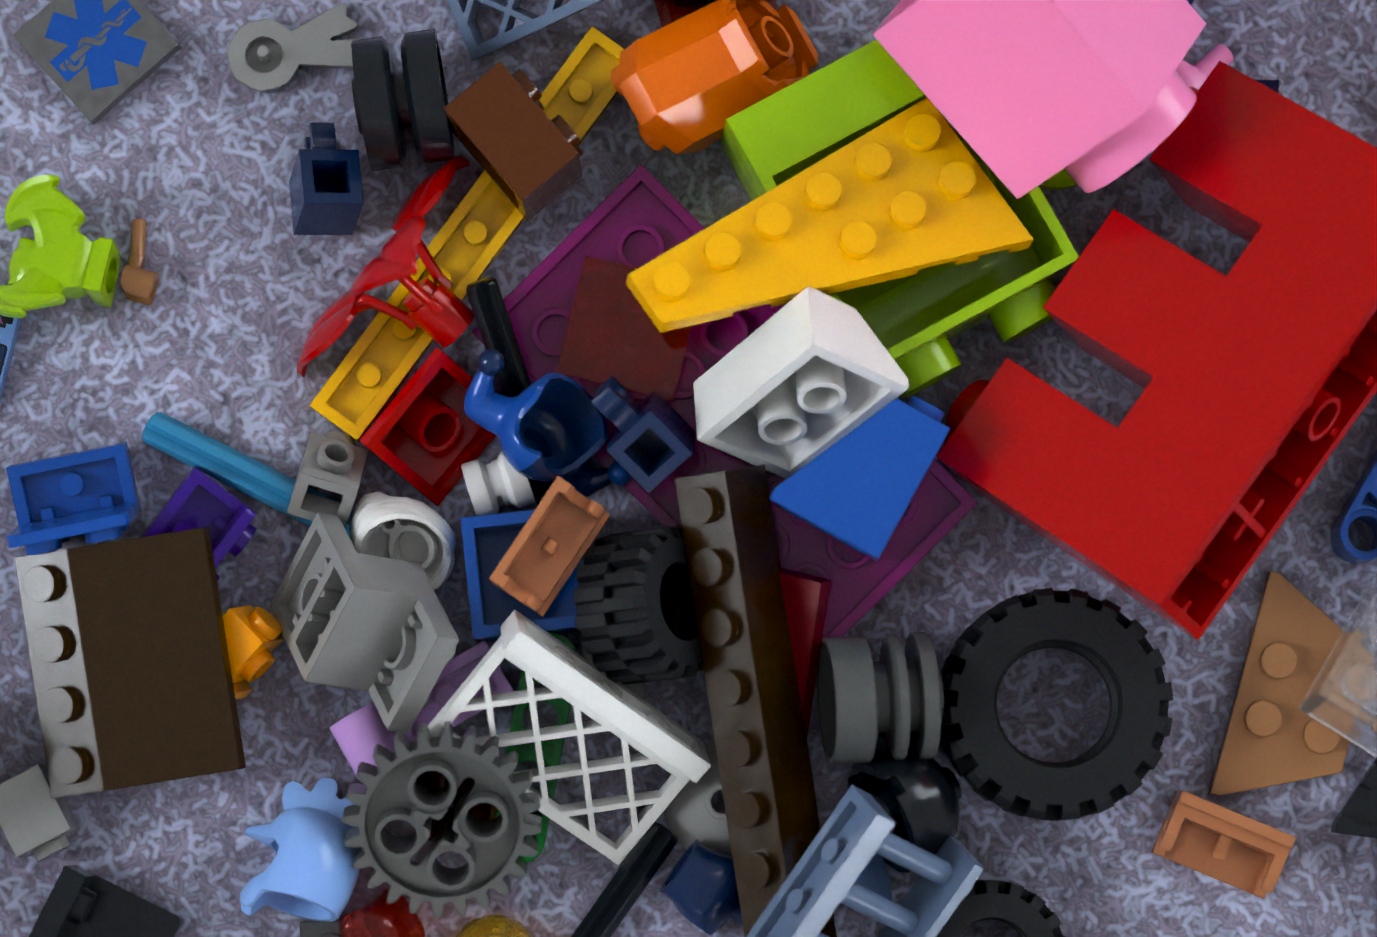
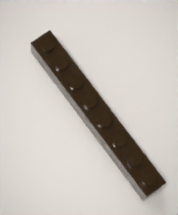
(749, 680)

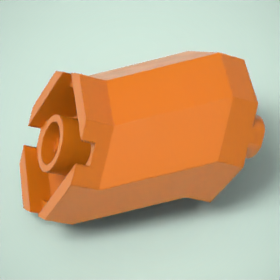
(709, 68)

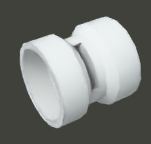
(496, 485)

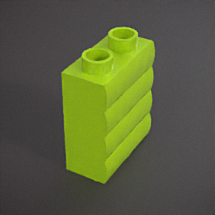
(924, 310)

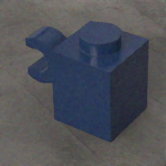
(325, 185)
(647, 437)

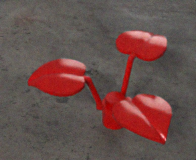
(429, 303)

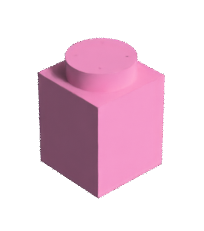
(1050, 79)

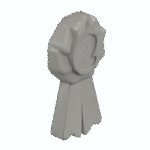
(269, 54)

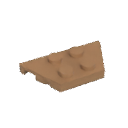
(1266, 732)

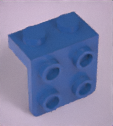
(72, 496)

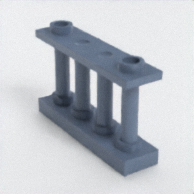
(838, 856)

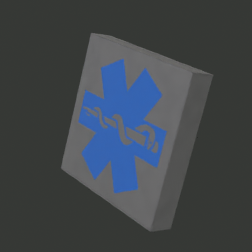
(97, 49)

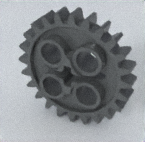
(396, 794)

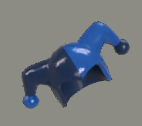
(545, 428)

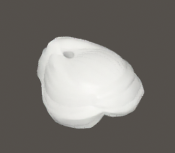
(416, 537)

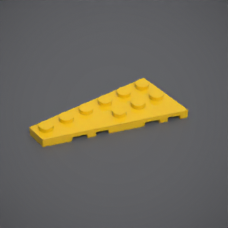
(852, 220)

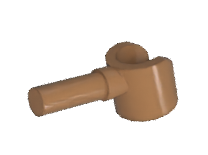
(138, 283)

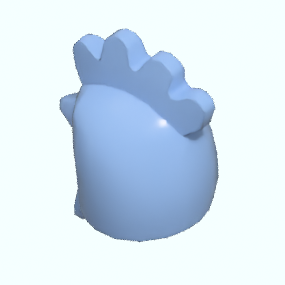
(312, 866)

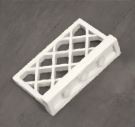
(612, 710)

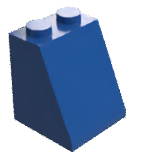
(867, 477)

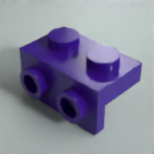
(201, 504)

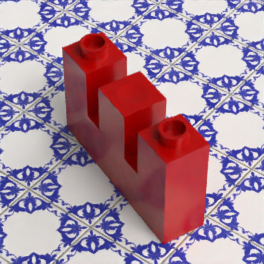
(1238, 370)

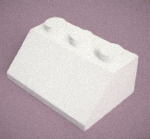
(796, 385)

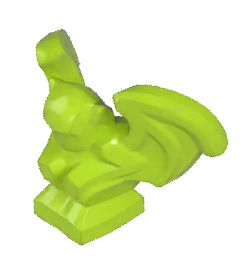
(60, 258)

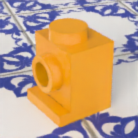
(250, 640)

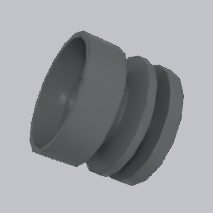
(886, 698)

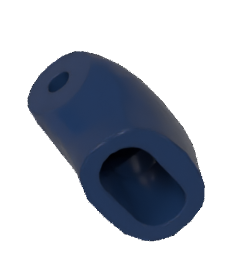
(704, 887)

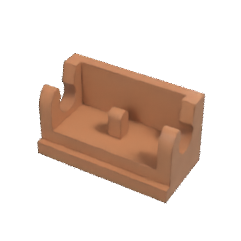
(549, 546)
(1223, 844)

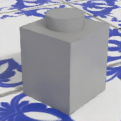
(32, 818)

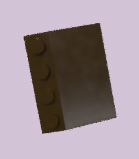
(130, 662)

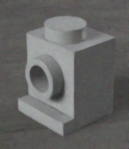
(331, 464)

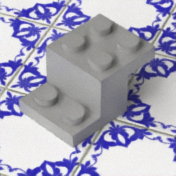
(363, 623)

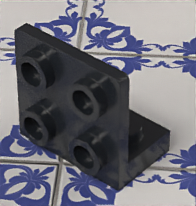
(95, 907)

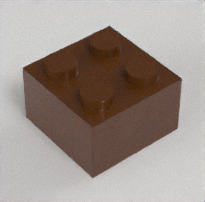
(515, 140)

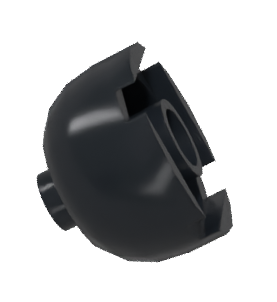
(915, 795)

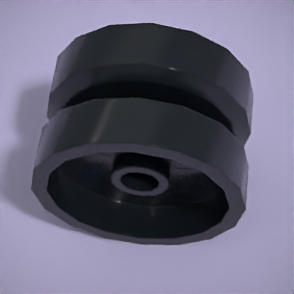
(395, 101)

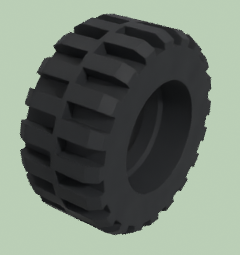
(1135, 691)

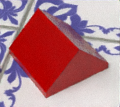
(427, 431)

